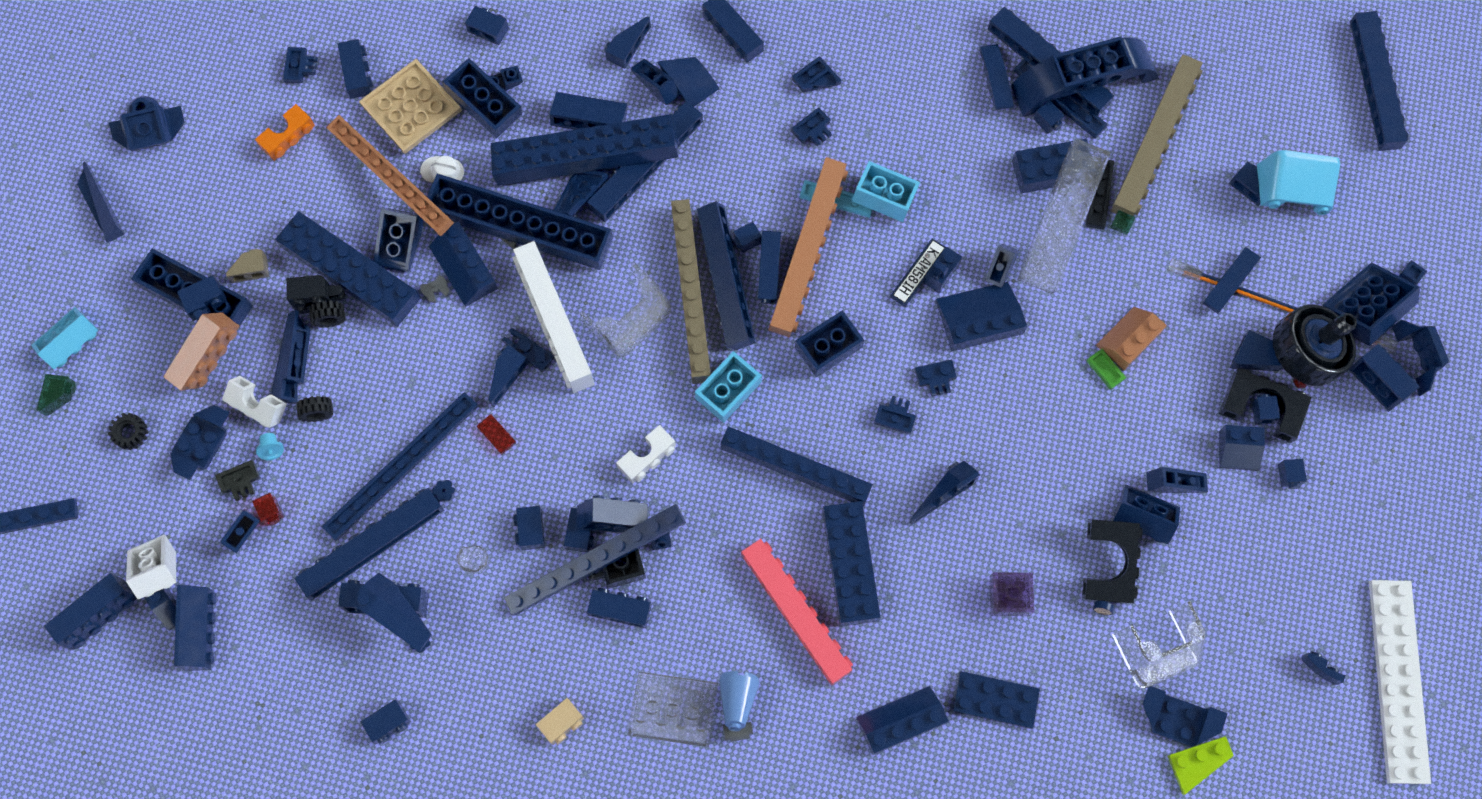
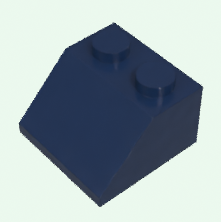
(1241, 447)

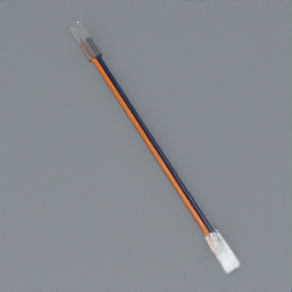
(1194, 273)

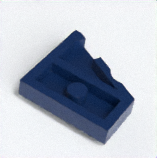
(816, 76)

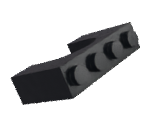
(1292, 403)
(1122, 586)

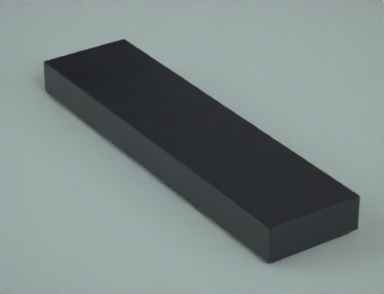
(1098, 210)

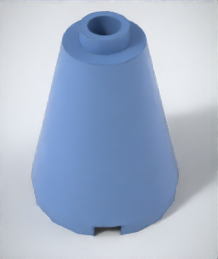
(737, 697)

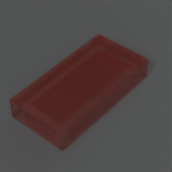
(496, 434)

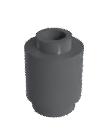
(738, 735)

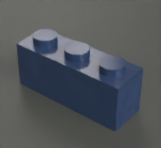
(355, 68)
(619, 607)

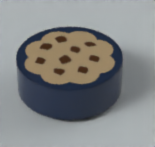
(1103, 607)

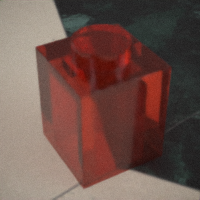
(268, 509)

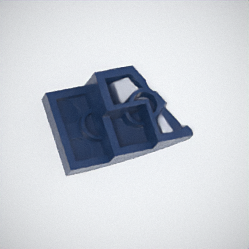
(690, 78)

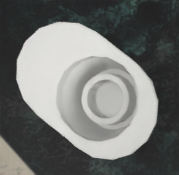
(442, 165)

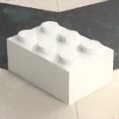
(151, 567)

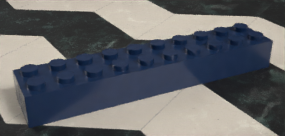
(584, 150)
(521, 221)

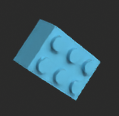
(885, 191)
(728, 386)

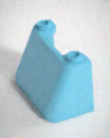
(1298, 179)

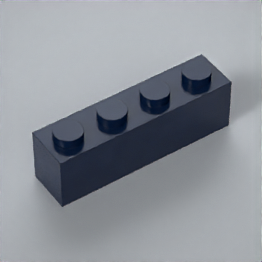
(733, 29)

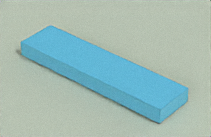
(843, 203)

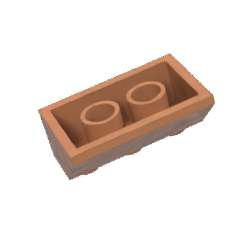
(1131, 336)

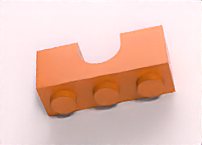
(277, 143)

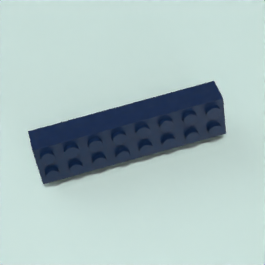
(348, 268)

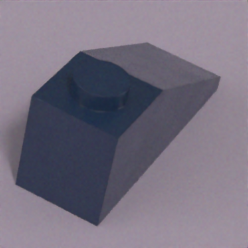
(626, 43)
(656, 81)
(507, 369)
(1176, 481)

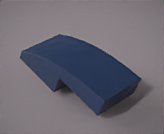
(508, 78)
(1318, 666)

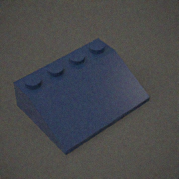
(1375, 300)
(981, 316)

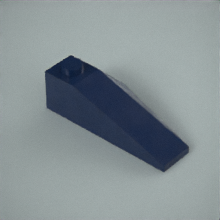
(955, 481)
(388, 606)

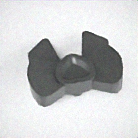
(434, 286)

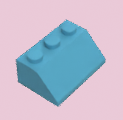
(64, 338)

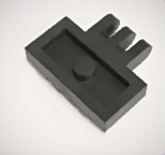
(238, 479)

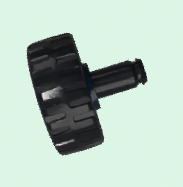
(1315, 344)

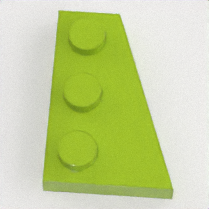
(1198, 762)

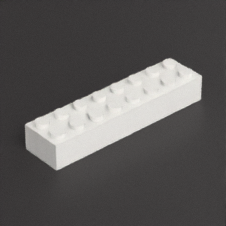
(552, 317)

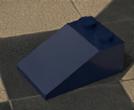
(397, 238)

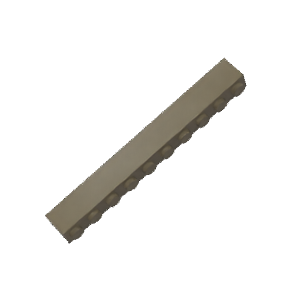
(1157, 135)
(690, 291)

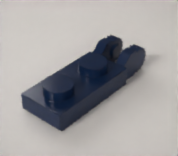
(535, 354)

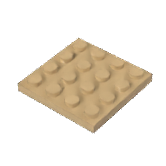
(410, 106)

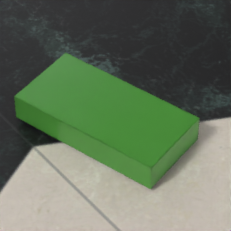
(1106, 369)

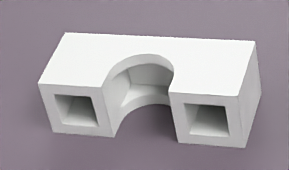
(240, 396)
(636, 467)

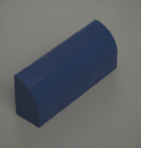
(583, 112)

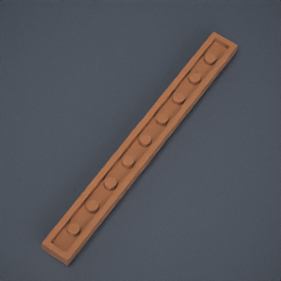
(390, 175)

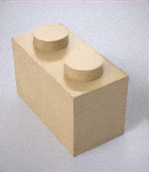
(560, 722)

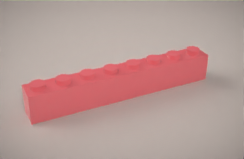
(796, 611)

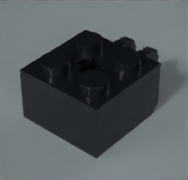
(309, 290)
(620, 575)

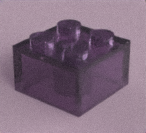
(1011, 594)

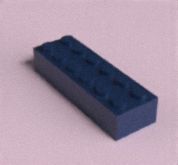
(166, 276)
(851, 564)

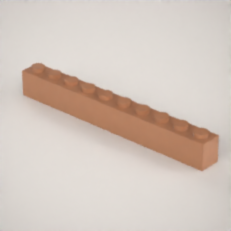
(807, 247)

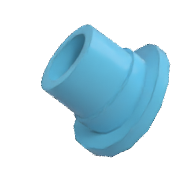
(269, 447)

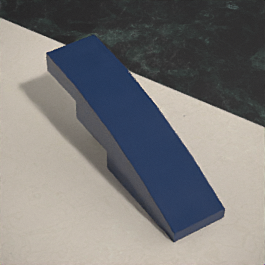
(997, 77)

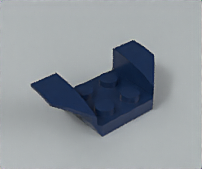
(147, 127)
(1429, 349)
(199, 441)
(1181, 720)

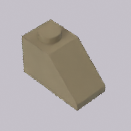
(249, 266)

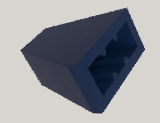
(1256, 354)

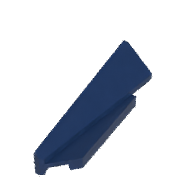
(99, 204)
(291, 359)

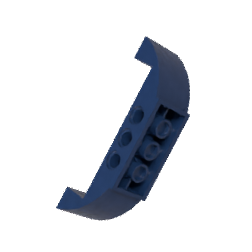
(1083, 70)

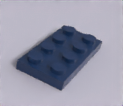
(996, 700)

